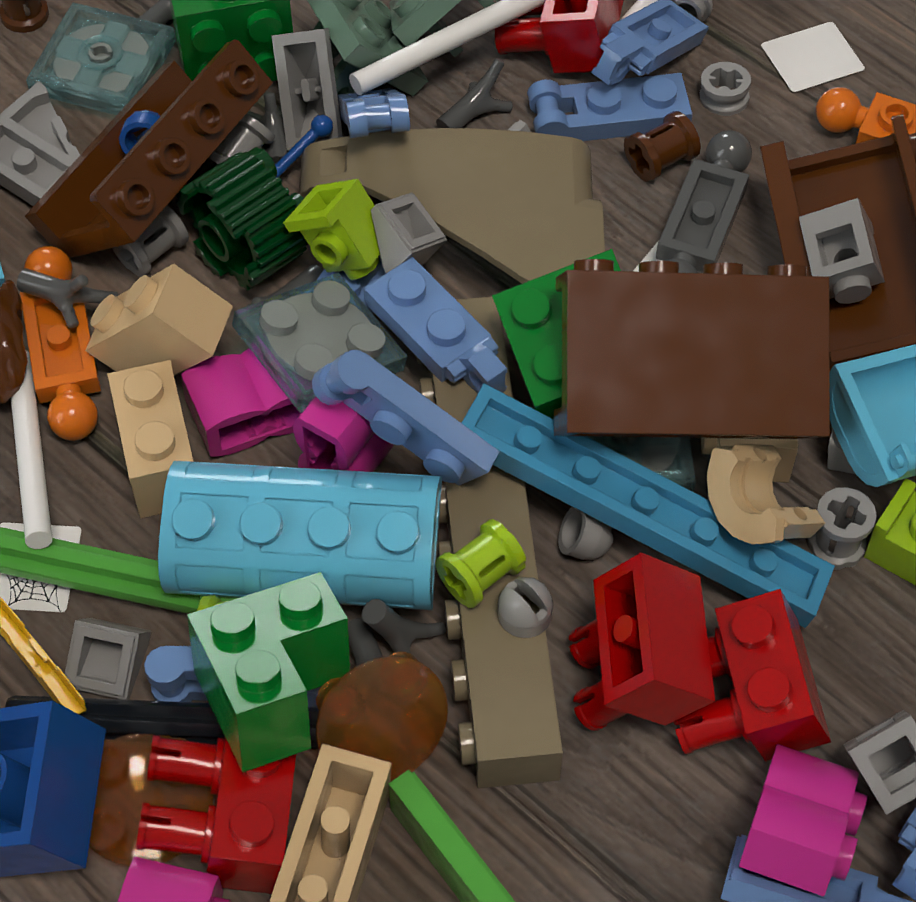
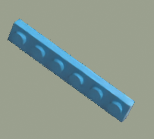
(643, 504)

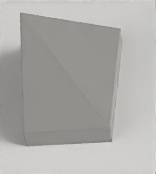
(306, 82)

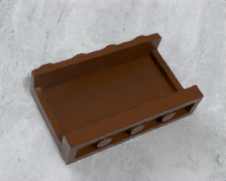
(884, 181)
(114, 195)
(694, 352)

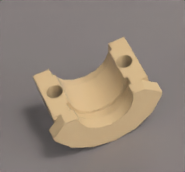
(745, 501)

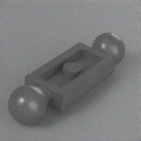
(707, 204)

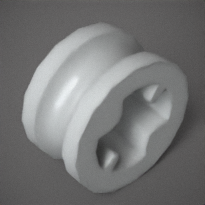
(722, 99)

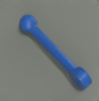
(320, 127)

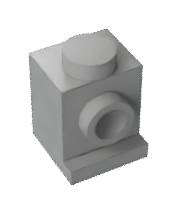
(844, 249)
(888, 760)

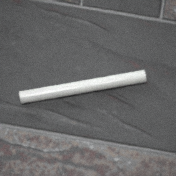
(439, 43)
(31, 464)

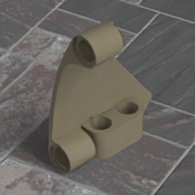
(497, 192)

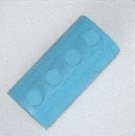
(876, 414)
(263, 526)

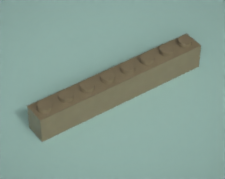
(502, 676)

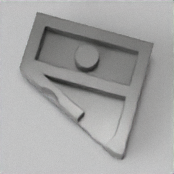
(33, 145)

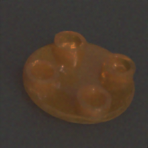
(384, 711)
(121, 795)

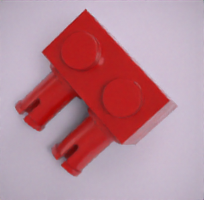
(566, 32)
(648, 645)
(771, 678)
(240, 834)

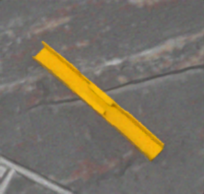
(38, 661)

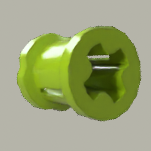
(481, 563)

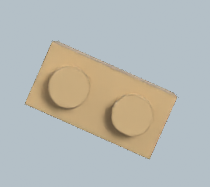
(159, 321)
(149, 429)

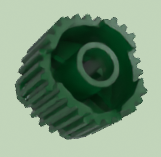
(241, 218)

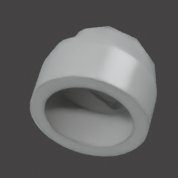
(584, 536)
(517, 615)

